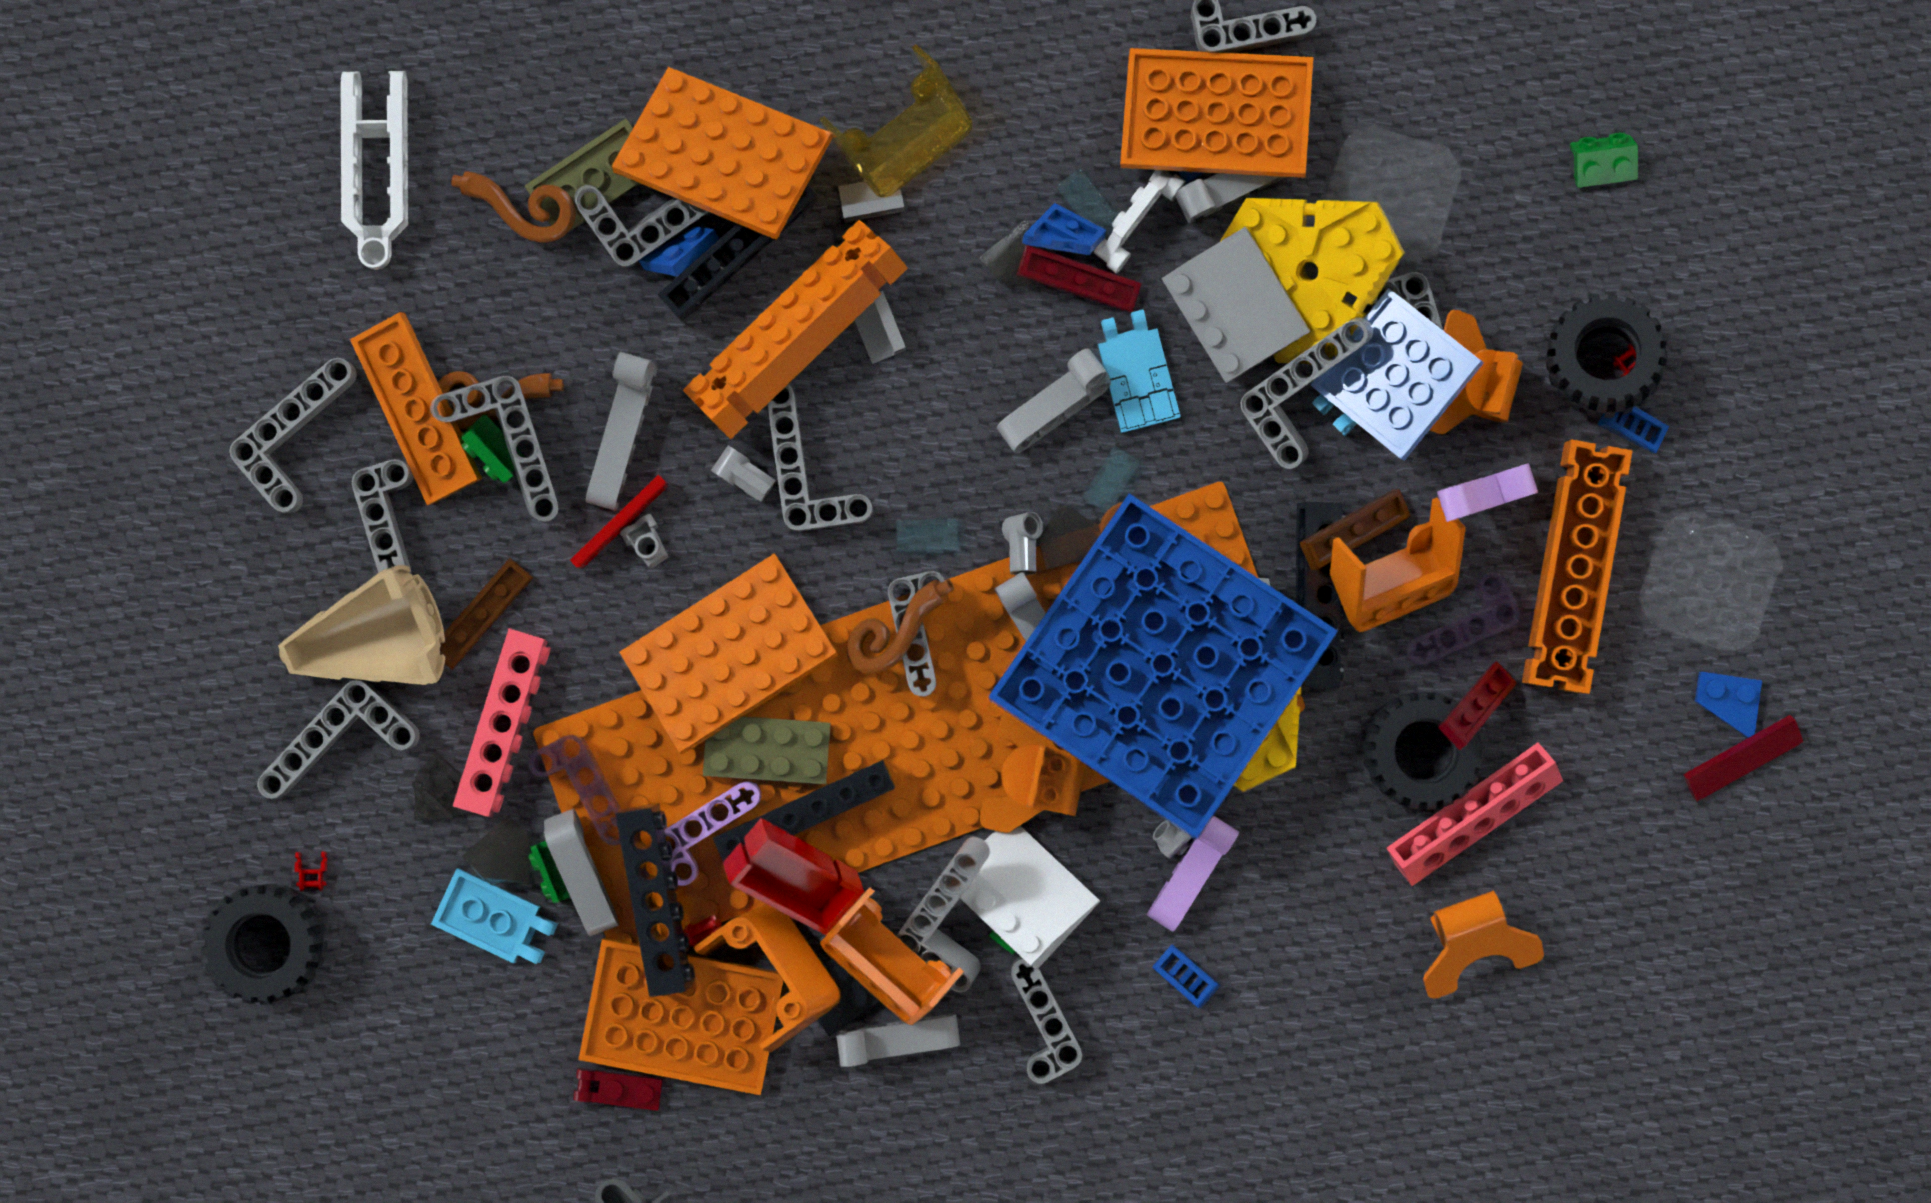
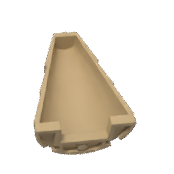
(373, 634)

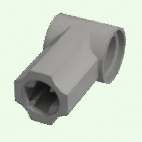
(739, 471)
(1022, 533)

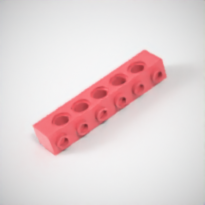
(515, 646)
(1475, 814)

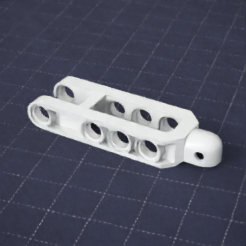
(374, 241)

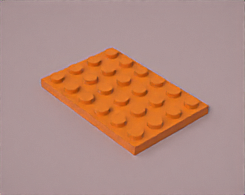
(1217, 112)
(722, 152)
(728, 654)
(689, 1036)

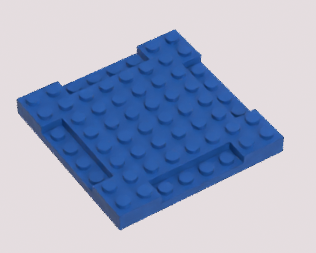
(1162, 666)

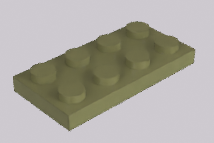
(588, 167)
(769, 750)

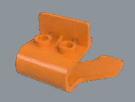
(1491, 388)
(1034, 777)
(1472, 932)

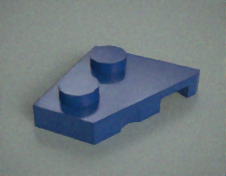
(1064, 232)
(680, 252)
(1730, 699)

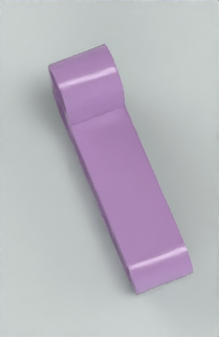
(1487, 492)
(709, 825)
(1192, 873)

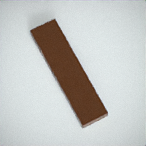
(1356, 528)
(483, 611)

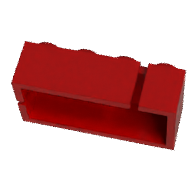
(793, 877)

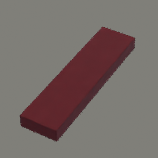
(1078, 278)
(1477, 705)
(1743, 758)

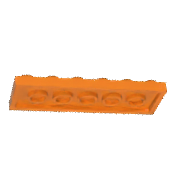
(405, 392)

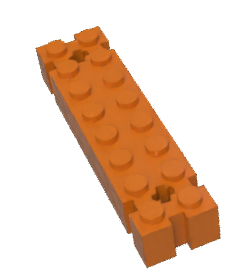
(795, 328)
(1577, 566)

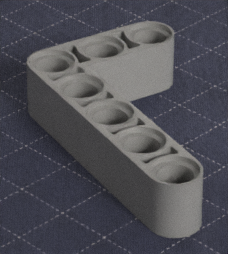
(633, 235)
(1296, 381)
(624, 423)
(285, 429)
(511, 435)
(798, 471)
(1021, 604)
(332, 732)
(921, 929)

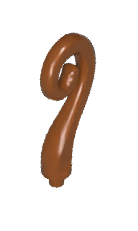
(482, 187)
(532, 386)
(920, 606)

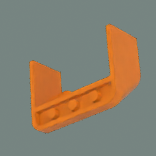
(1403, 579)
(886, 963)
(810, 984)

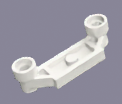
(1124, 224)

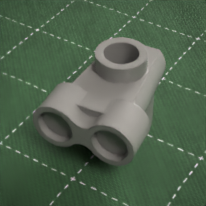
(641, 537)
(1171, 839)

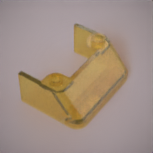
(912, 138)

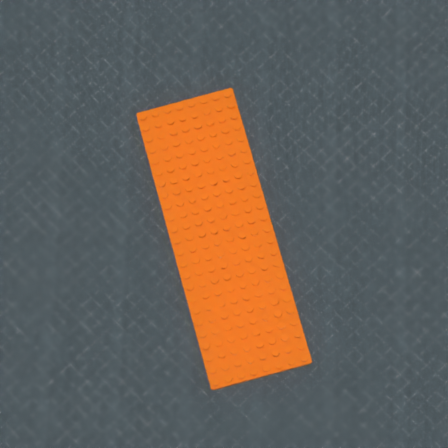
(935, 746)

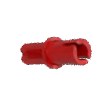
(702, 929)

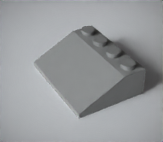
(1236, 305)

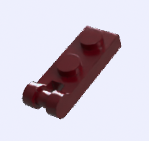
(619, 1089)

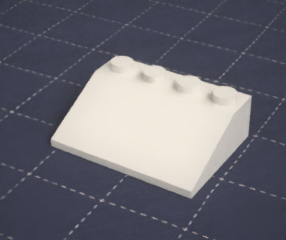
(1027, 896)

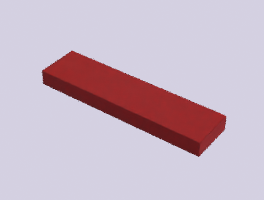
(619, 522)

